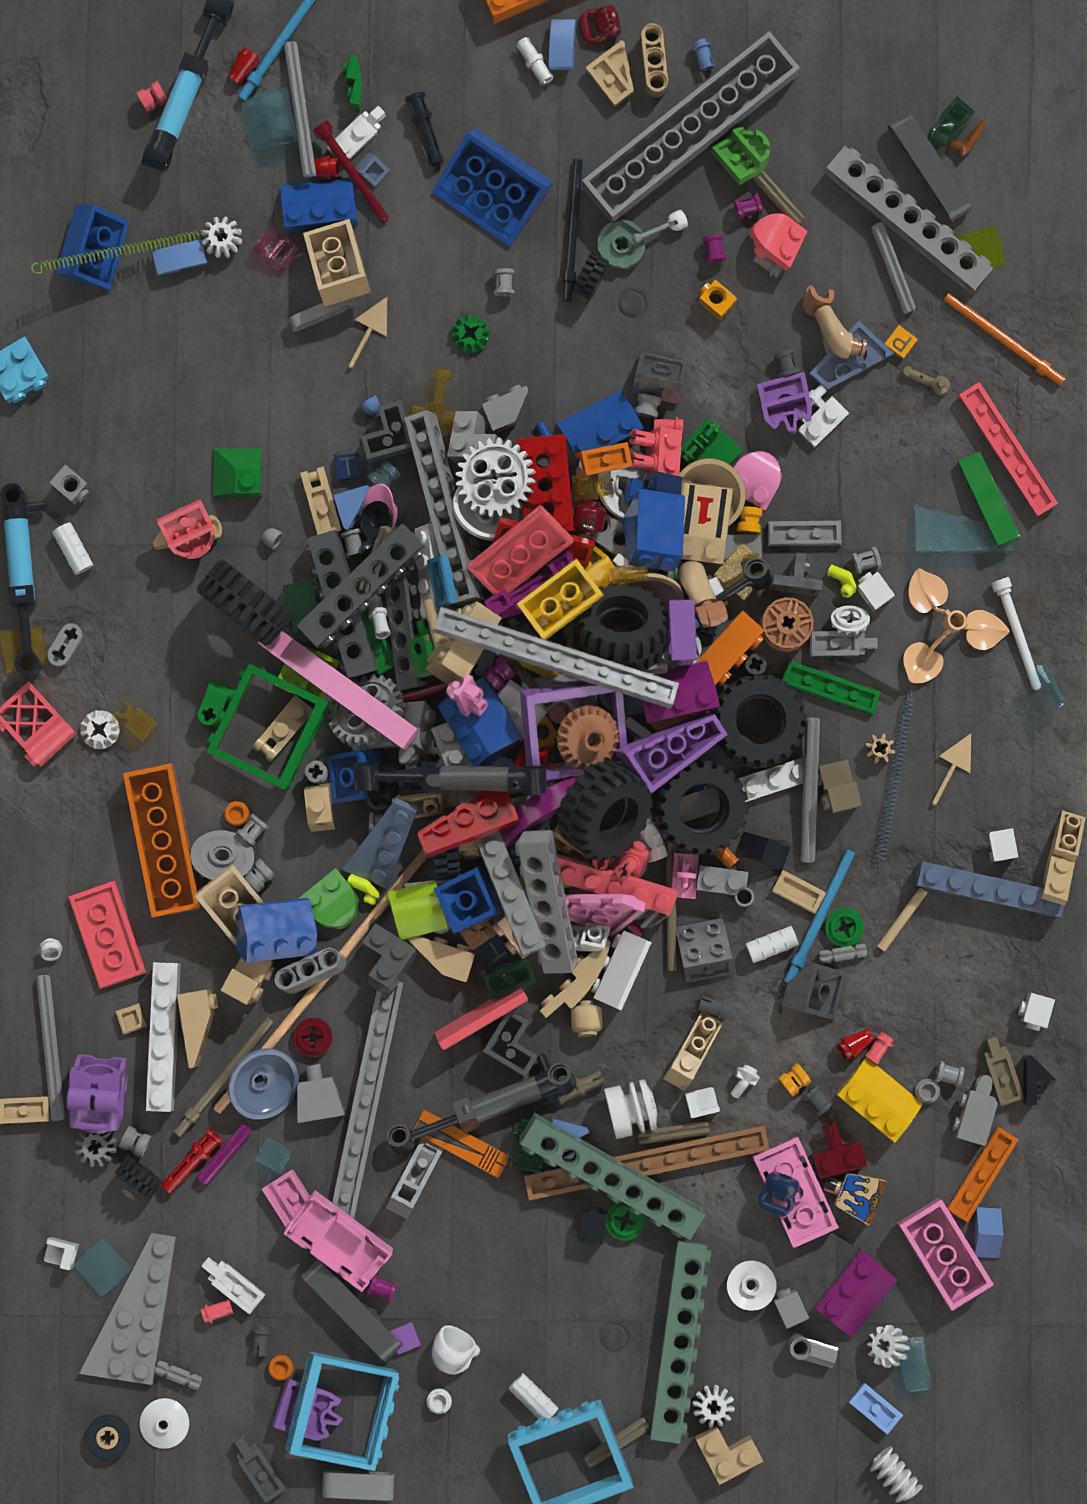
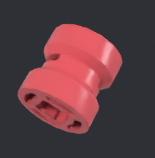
(147, 99)

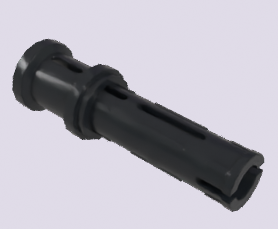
(421, 118)

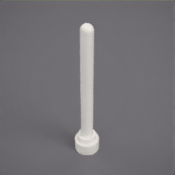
(1002, 588)

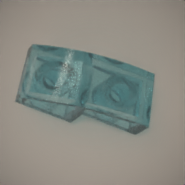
(915, 1367)

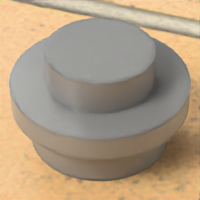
(927, 1091)

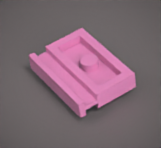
(286, 1195)

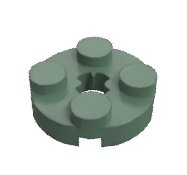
(608, 249)

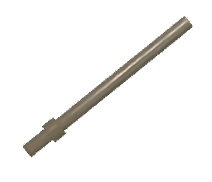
(671, 919)
(194, 1114)

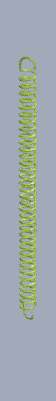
(116, 251)

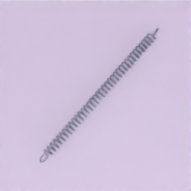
(888, 817)

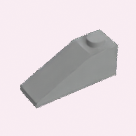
(414, 1178)

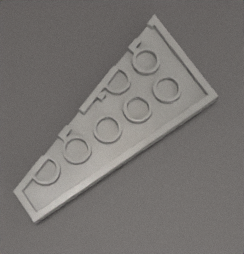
(133, 1329)

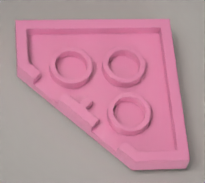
(604, 909)

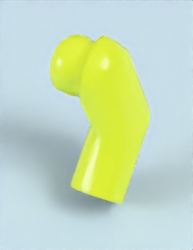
(846, 579)
(365, 886)

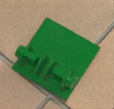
(710, 443)

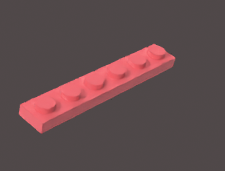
(1007, 449)
(605, 881)

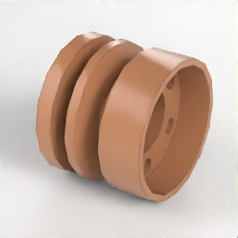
(782, 638)

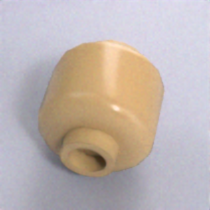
(586, 1019)

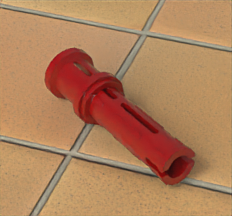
(199, 1152)

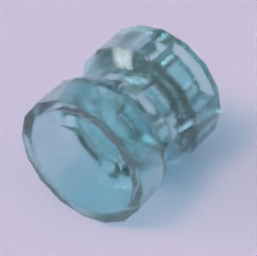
(384, 474)

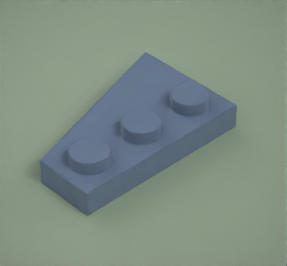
(834, 369)

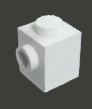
(1036, 1011)

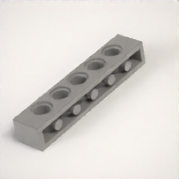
(542, 846)

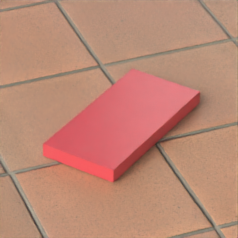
(520, 552)
(107, 934)
(479, 1018)

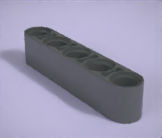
(929, 167)
(351, 1309)

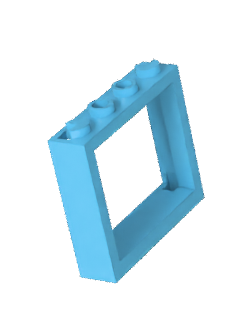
(304, 1402)
(566, 1419)

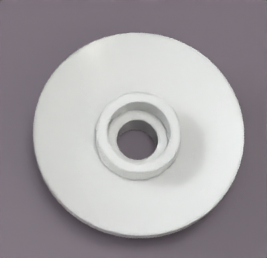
(753, 1298)
(173, 1414)

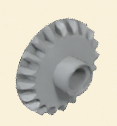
(218, 850)

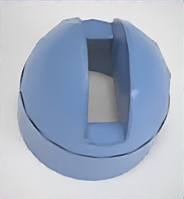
(370, 406)

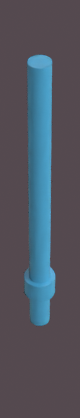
(255, 78)
(798, 960)

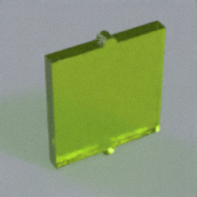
(985, 243)

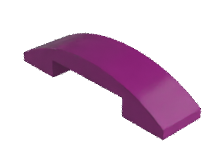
(506, 604)
(536, 810)

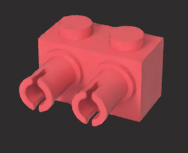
(662, 450)
(629, 863)

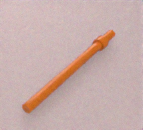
(1042, 367)

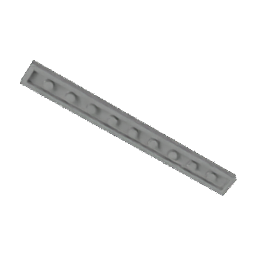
(555, 657)
(495, 857)
(366, 1101)

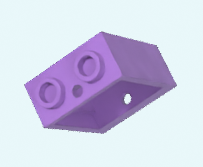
(681, 631)

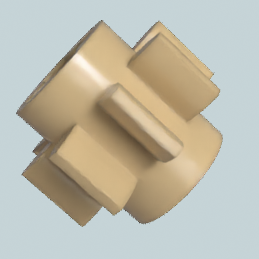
(881, 741)

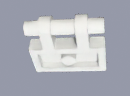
(824, 419)

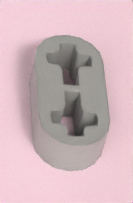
(70, 648)

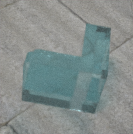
(274, 1155)

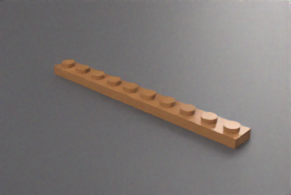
(657, 1160)

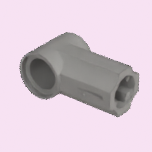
(814, 1351)

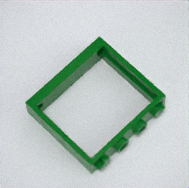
(302, 745)

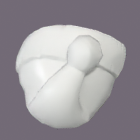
(453, 1350)

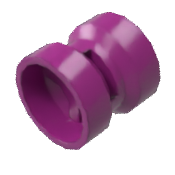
(503, 669)

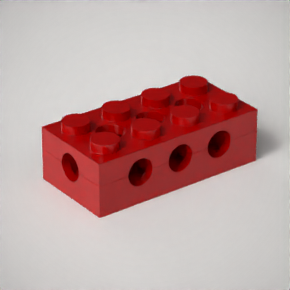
(556, 473)

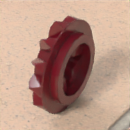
(304, 1045)

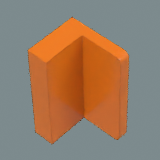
(605, 459)

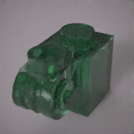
(951, 122)

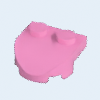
(760, 477)

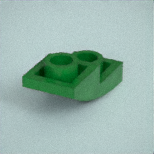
(353, 77)

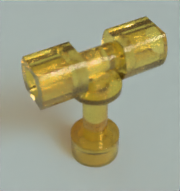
(437, 406)

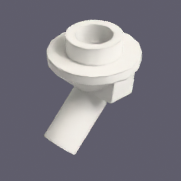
(747, 1076)

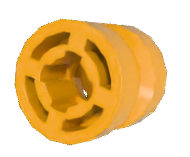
(749, 520)
(798, 1075)

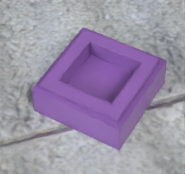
(406, 1335)

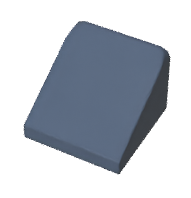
(372, 169)

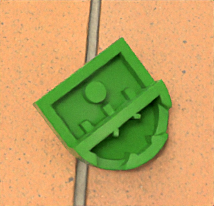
(743, 154)
(333, 901)

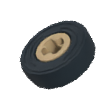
(98, 1429)

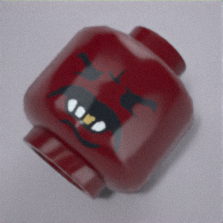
(589, 518)

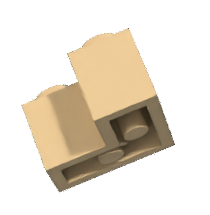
(246, 980)
(727, 1460)

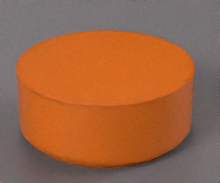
(237, 813)
(281, 1367)

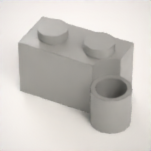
(723, 882)

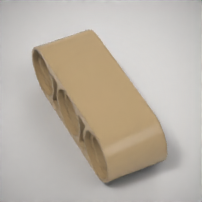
(654, 49)

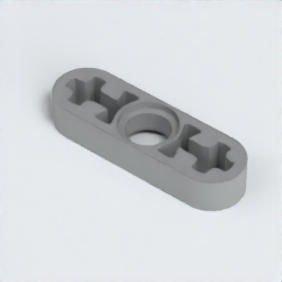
(319, 313)

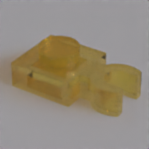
(590, 487)
(139, 722)

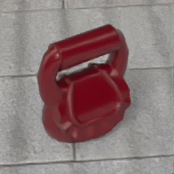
(606, 23)

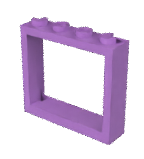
(561, 692)

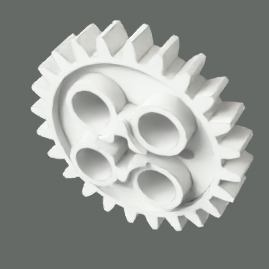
(498, 499)

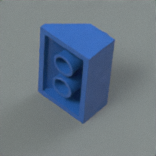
(318, 204)
(92, 231)
(600, 424)
(483, 736)
(276, 930)

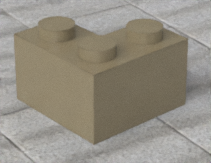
(838, 787)

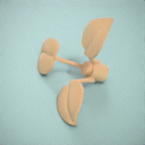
(982, 627)

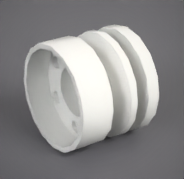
(631, 1108)

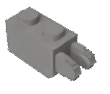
(423, 718)
(976, 1112)

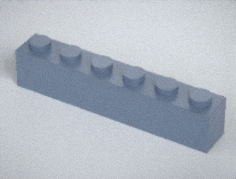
(985, 889)

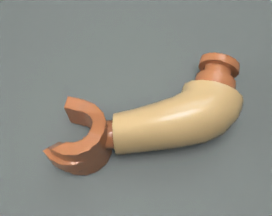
(836, 336)
(697, 586)

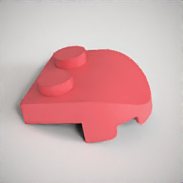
(778, 239)
(188, 530)

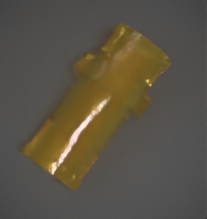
(629, 574)

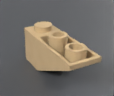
(446, 959)
(693, 1051)

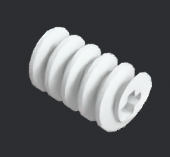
(895, 1475)

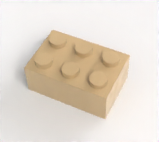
(337, 262)
(456, 658)

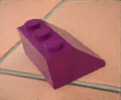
(693, 696)
(855, 1293)

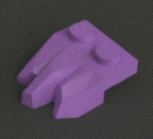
(786, 401)
(319, 1414)

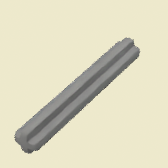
(893, 268)

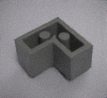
(393, 439)
(392, 957)
(504, 1044)

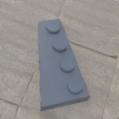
(382, 847)

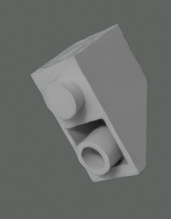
(505, 410)

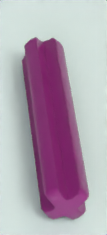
(224, 1154)

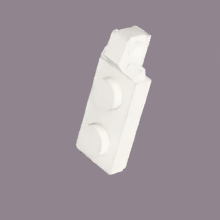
(359, 132)
(233, 1285)

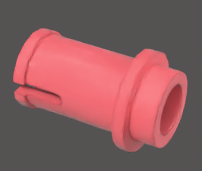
(677, 423)
(879, 1047)
(217, 1311)

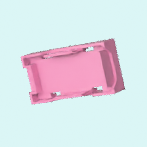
(807, 1215)
(338, 1240)

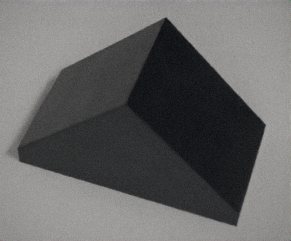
(763, 850)

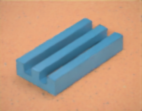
(442, 581)

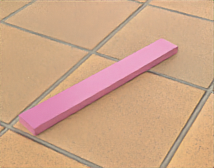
(342, 690)

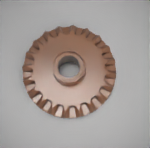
(574, 734)

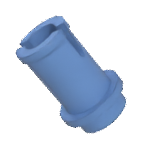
(703, 54)

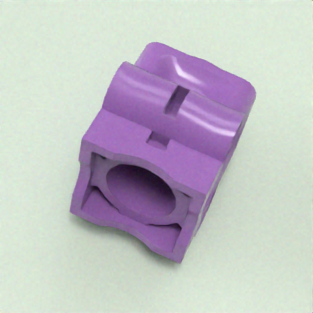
(97, 1093)

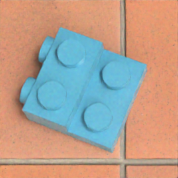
(20, 371)

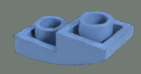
(562, 44)
(178, 257)

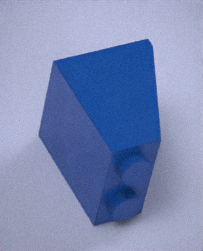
(655, 529)

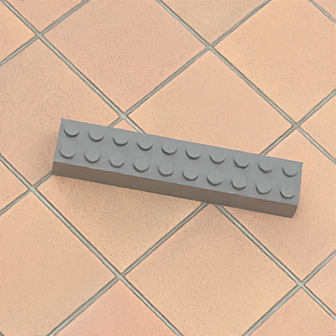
(690, 127)

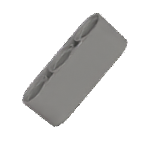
(299, 968)
(358, 1485)

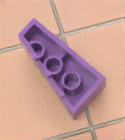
(671, 749)

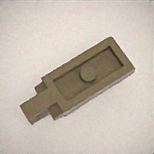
(1002, 1073)

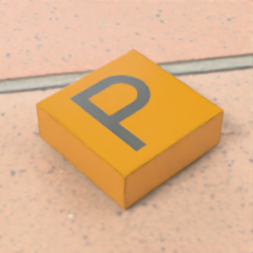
(900, 342)

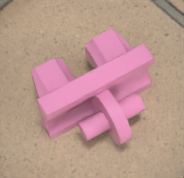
(467, 696)
(685, 875)

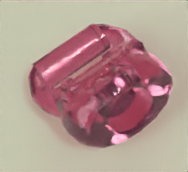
(270, 245)

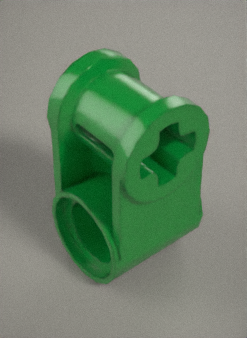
(214, 700)

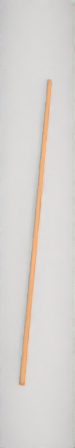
(346, 950)

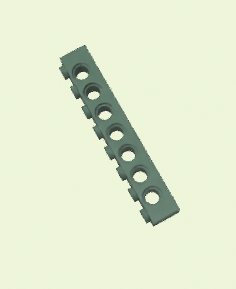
(682, 1226)
(660, 1428)

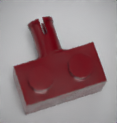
(838, 1155)

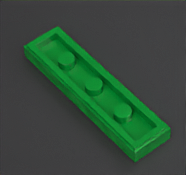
(988, 499)
(831, 688)

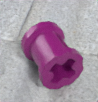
(748, 206)
(714, 248)
(382, 1288)

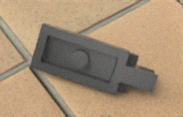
(259, 1469)

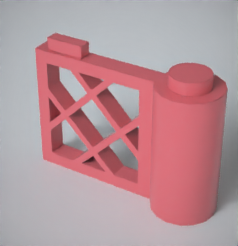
(48, 738)

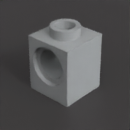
(61, 480)
(790, 1307)

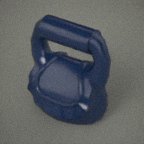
(780, 1187)

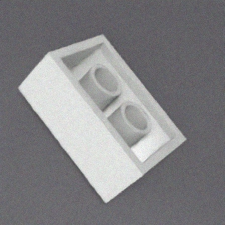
(621, 969)

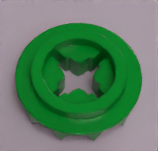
(468, 344)
(849, 916)
(614, 1225)

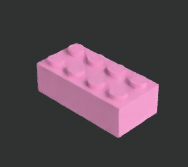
(945, 1254)

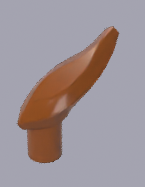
(970, 140)

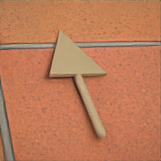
(375, 320)
(959, 756)

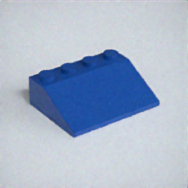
(492, 186)

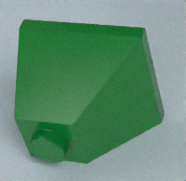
(237, 473)

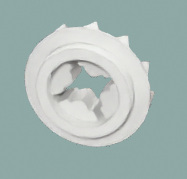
(842, 615)
(111, 730)

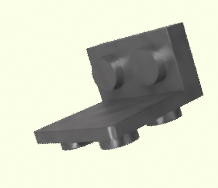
(705, 950)

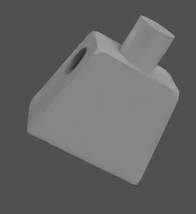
(318, 1097)

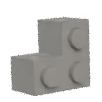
(467, 430)

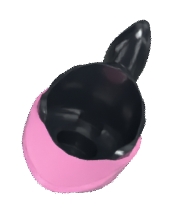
(377, 512)

